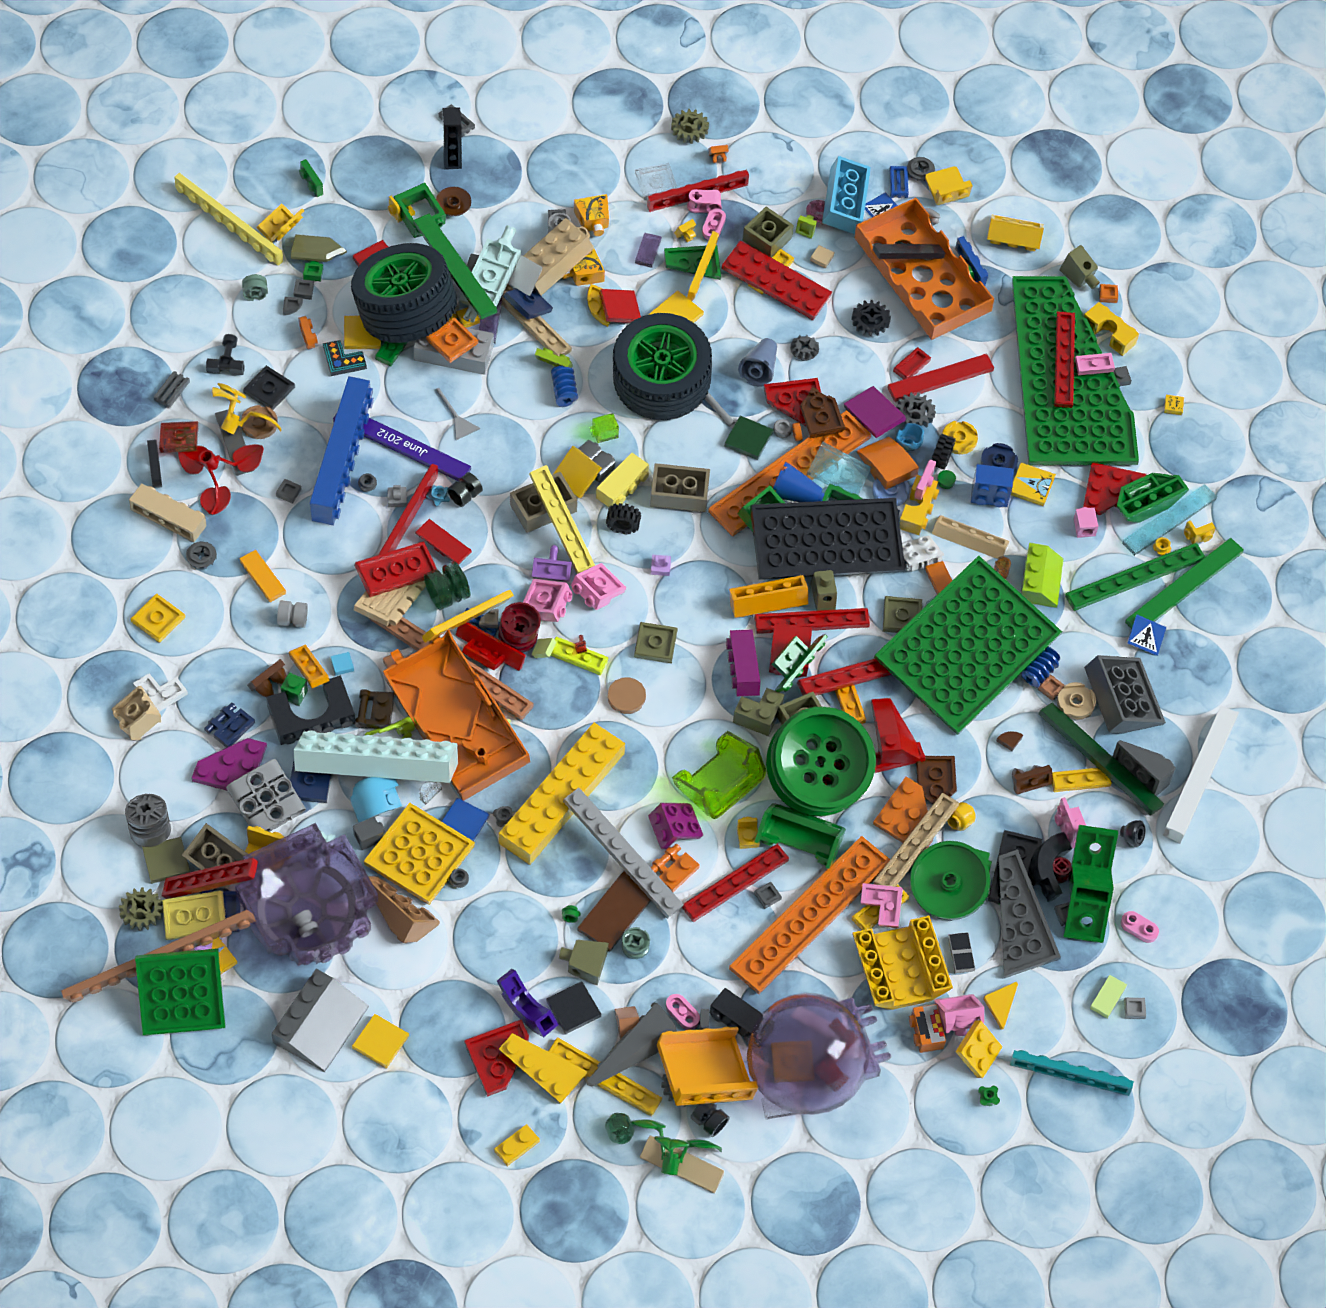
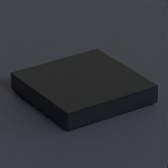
(269, 387)
(573, 1007)

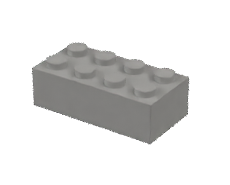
(474, 360)

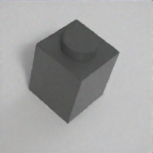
(368, 832)

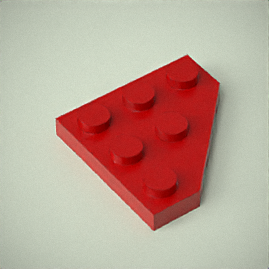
(789, 395)
(1105, 486)
(490, 1063)

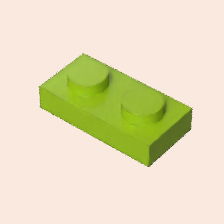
(547, 356)

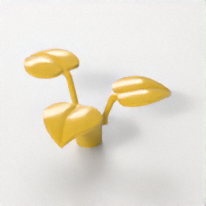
(232, 420)

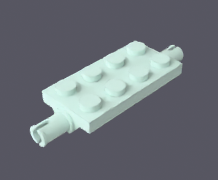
(494, 269)

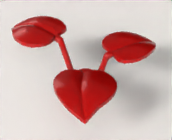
(216, 499)

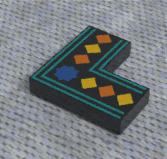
(342, 363)

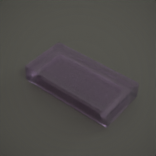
(648, 250)

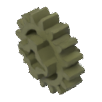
(690, 126)
(141, 917)

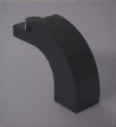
(1042, 864)

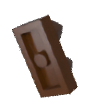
(263, 685)
(1032, 779)

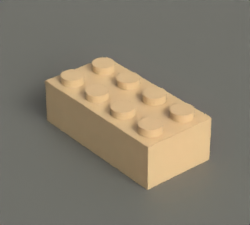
(558, 253)

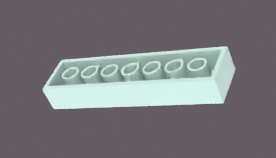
(376, 756)

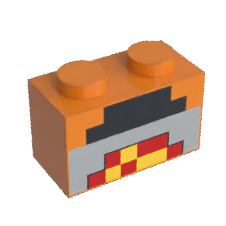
(927, 1028)

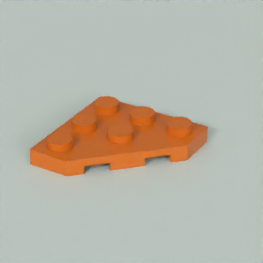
(903, 810)

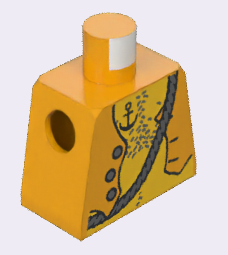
(593, 213)
(587, 271)

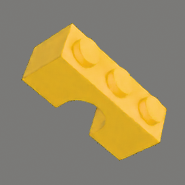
(1123, 335)
(914, 517)

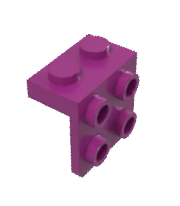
(674, 822)

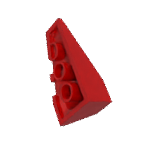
(893, 736)

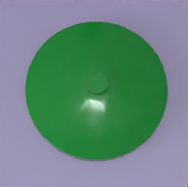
(950, 880)

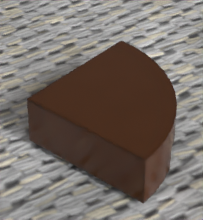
(1010, 739)

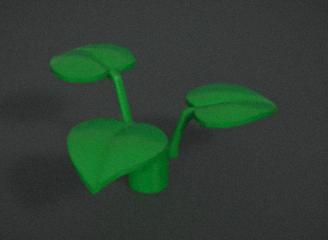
(670, 1159)

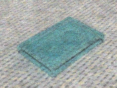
(838, 469)

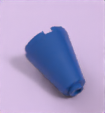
(796, 486)

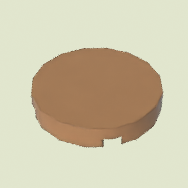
(259, 427)
(626, 695)

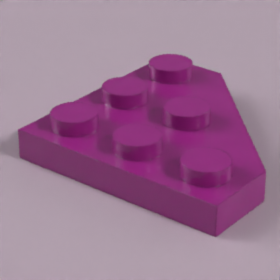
(229, 764)

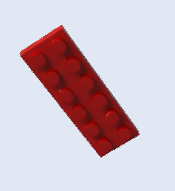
(776, 280)

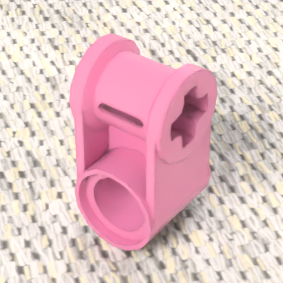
(705, 200)

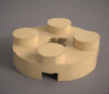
(1083, 694)

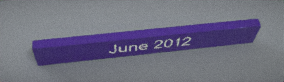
(414, 449)

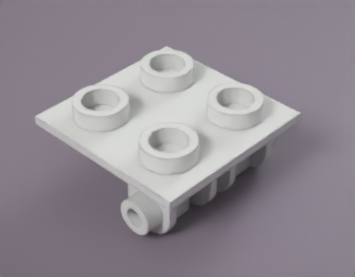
(921, 552)

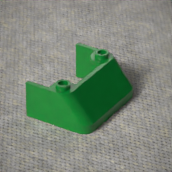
(801, 832)

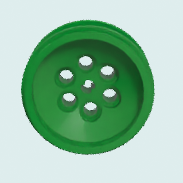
(851, 748)

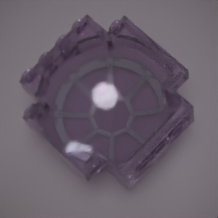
(314, 876)

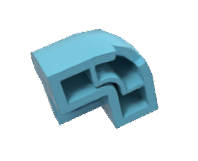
(374, 796)

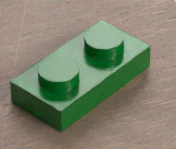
(313, 181)

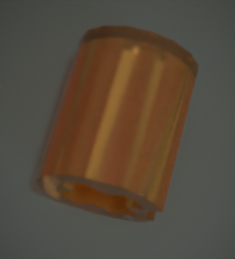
(1003, 566)

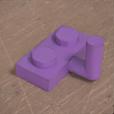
(551, 567)

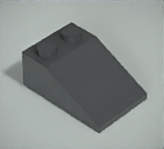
(1147, 766)

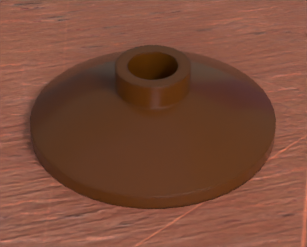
(456, 196)

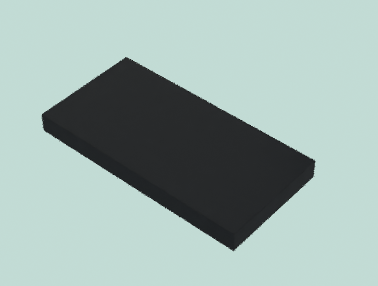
(1010, 842)

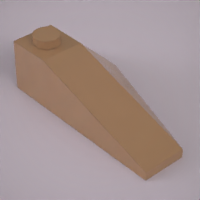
(402, 917)

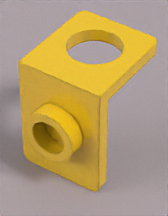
(394, 209)

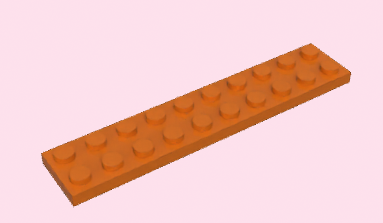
(800, 457)
(809, 915)

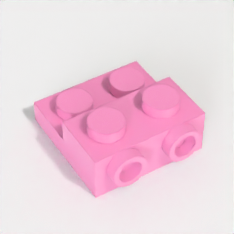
(597, 586)
(549, 598)

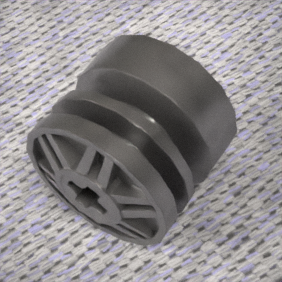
(148, 820)

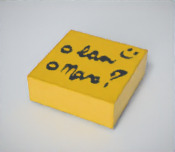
(1174, 404)

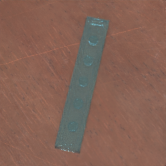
(1169, 519)

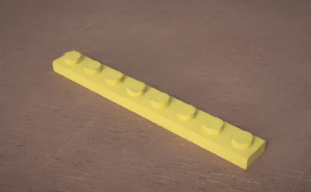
(229, 219)

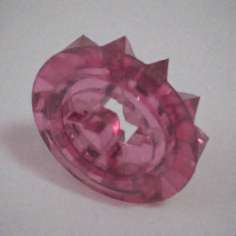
(813, 207)

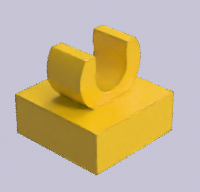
(686, 230)

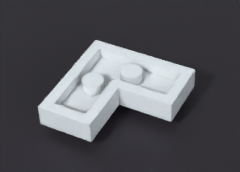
(164, 695)

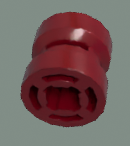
(1061, 874)

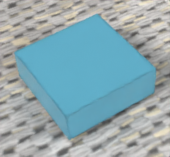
(342, 663)

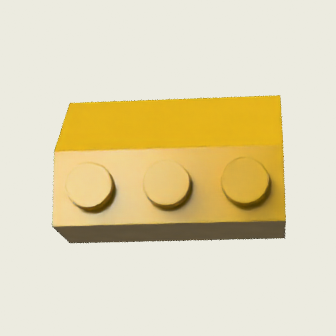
(1015, 232)

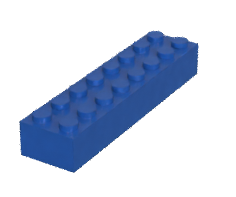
(341, 451)

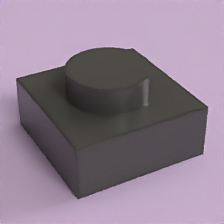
(1122, 376)

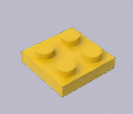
(979, 1049)

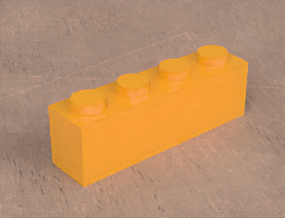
(768, 596)

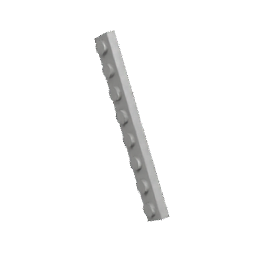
(623, 853)

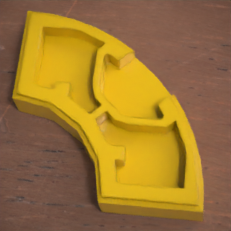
(595, 304)

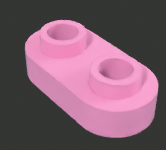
(712, 224)
(1139, 927)
(684, 1012)

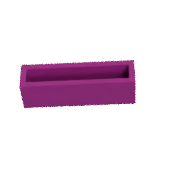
(744, 663)

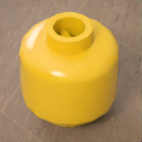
(962, 817)

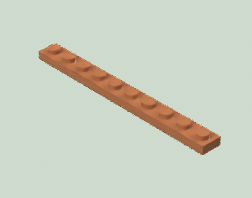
(501, 693)
(188, 943)

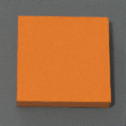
(452, 340)

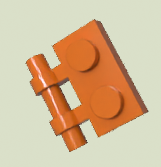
(679, 871)

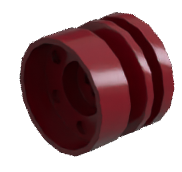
(519, 626)

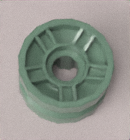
(254, 287)
(631, 949)

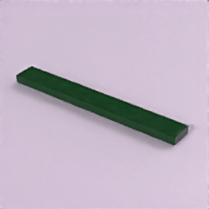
(1101, 759)

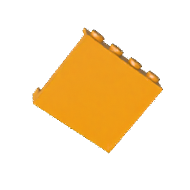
(705, 1066)

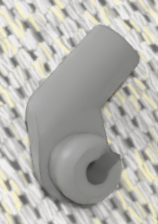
(934, 216)

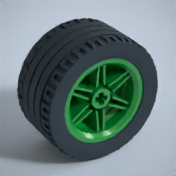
(404, 292)
(657, 349)

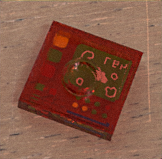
(179, 437)

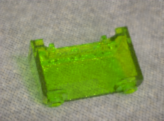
(724, 777)

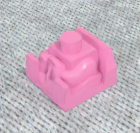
(959, 1013)

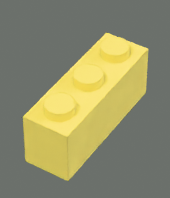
(623, 481)

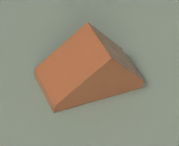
(626, 1019)

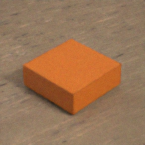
(1108, 293)

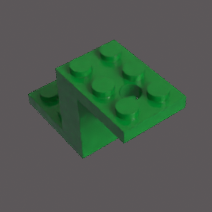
(1090, 883)

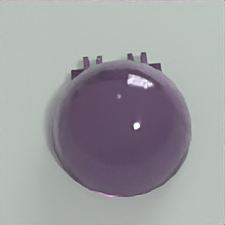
(812, 1052)

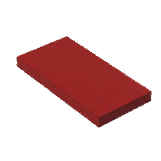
(395, 569)

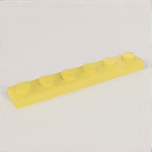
(561, 519)

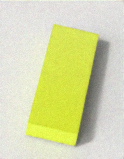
(587, 660)

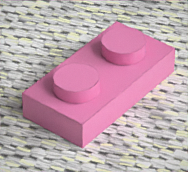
(1094, 364)

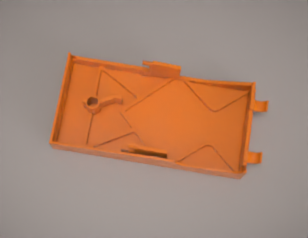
(455, 706)

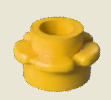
(1164, 542)

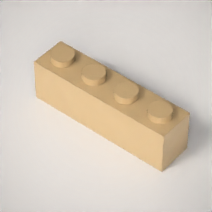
(168, 512)

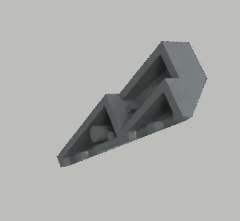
(634, 1045)

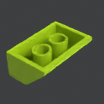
(1042, 575)

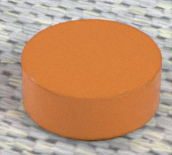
(797, 431)

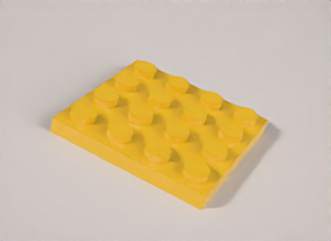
(419, 853)

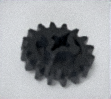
(871, 318)

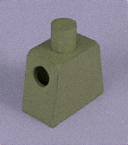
(1080, 268)
(824, 585)
(586, 959)

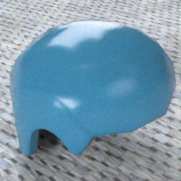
(910, 437)

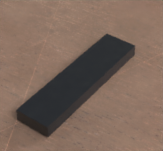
(908, 251)

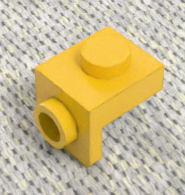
(1199, 534)

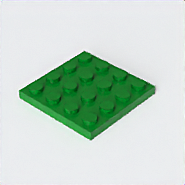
(180, 991)

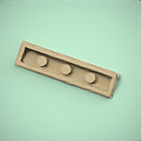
(970, 537)
(692, 1168)

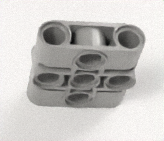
(272, 777)

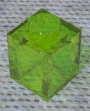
(604, 428)

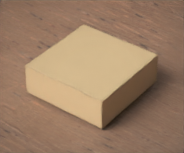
(822, 256)

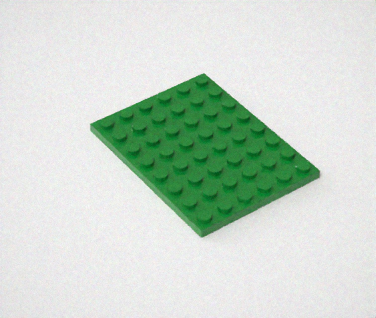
(968, 644)

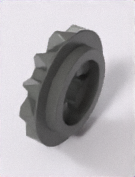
(924, 163)
(806, 353)
(196, 549)

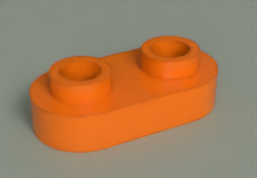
(309, 337)

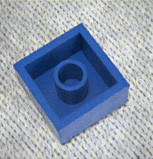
(992, 485)

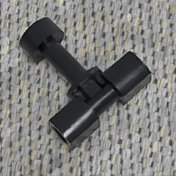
(225, 361)

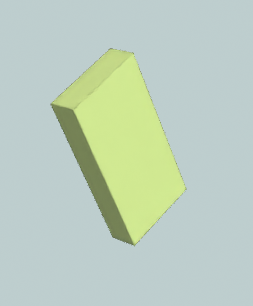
(1108, 996)

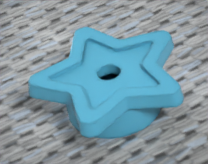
(438, 499)

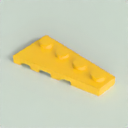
(546, 1069)

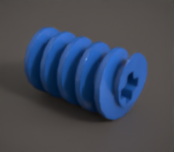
(564, 385)
(1041, 667)

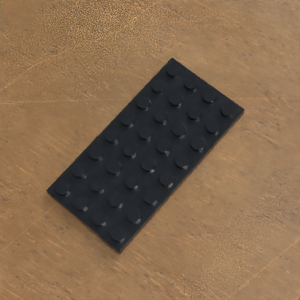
(827, 535)

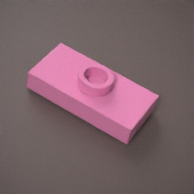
(926, 480)

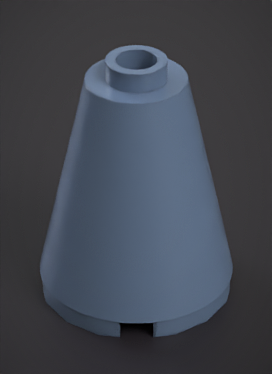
(759, 363)

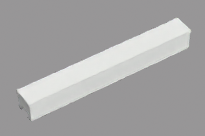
(1200, 774)

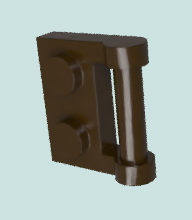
(381, 709)

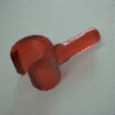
(580, 646)

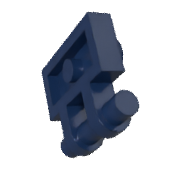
(233, 728)

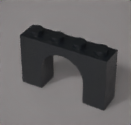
(291, 727)

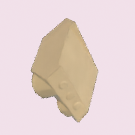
(136, 713)

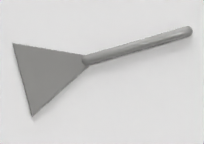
(462, 426)

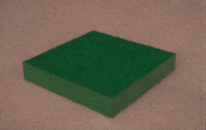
(748, 437)

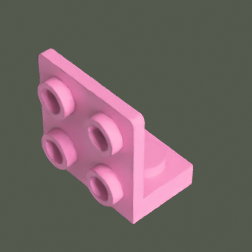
(1068, 820)

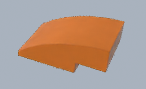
(888, 462)

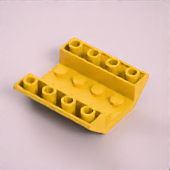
(903, 964)

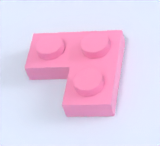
(889, 900)

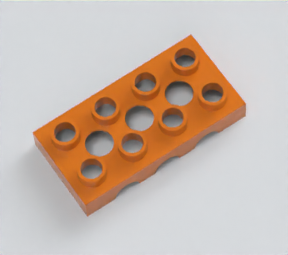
(887, 229)

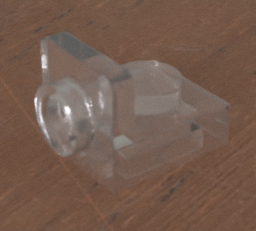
(429, 790)

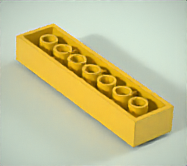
(544, 810)

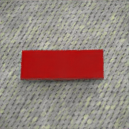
(443, 541)

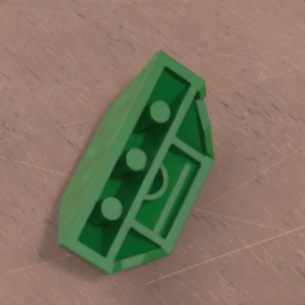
(1150, 496)

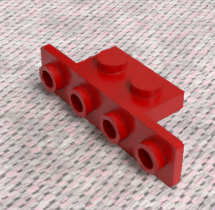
(488, 649)

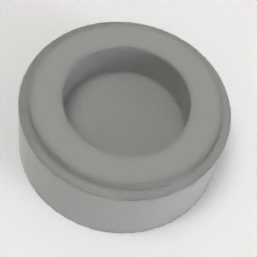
(782, 428)

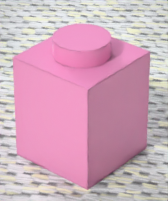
(1085, 522)

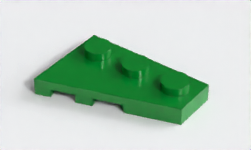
(688, 260)

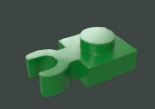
(313, 271)

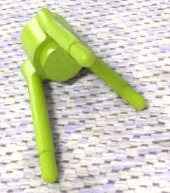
(402, 726)

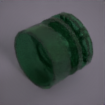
(447, 585)

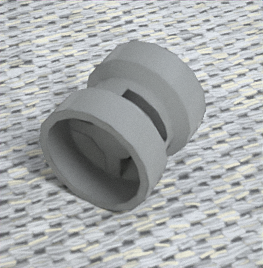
(305, 923)

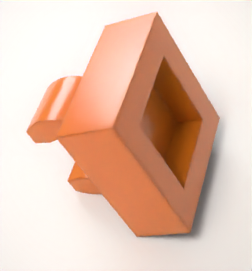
(719, 150)

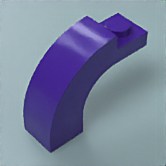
(525, 1007)

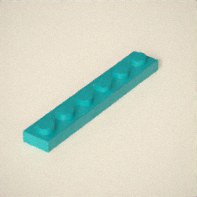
(1077, 1074)

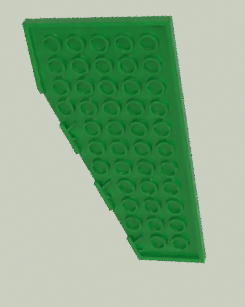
(1100, 422)

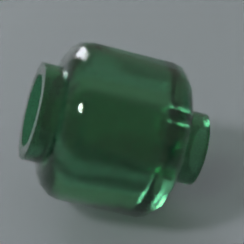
(619, 1128)

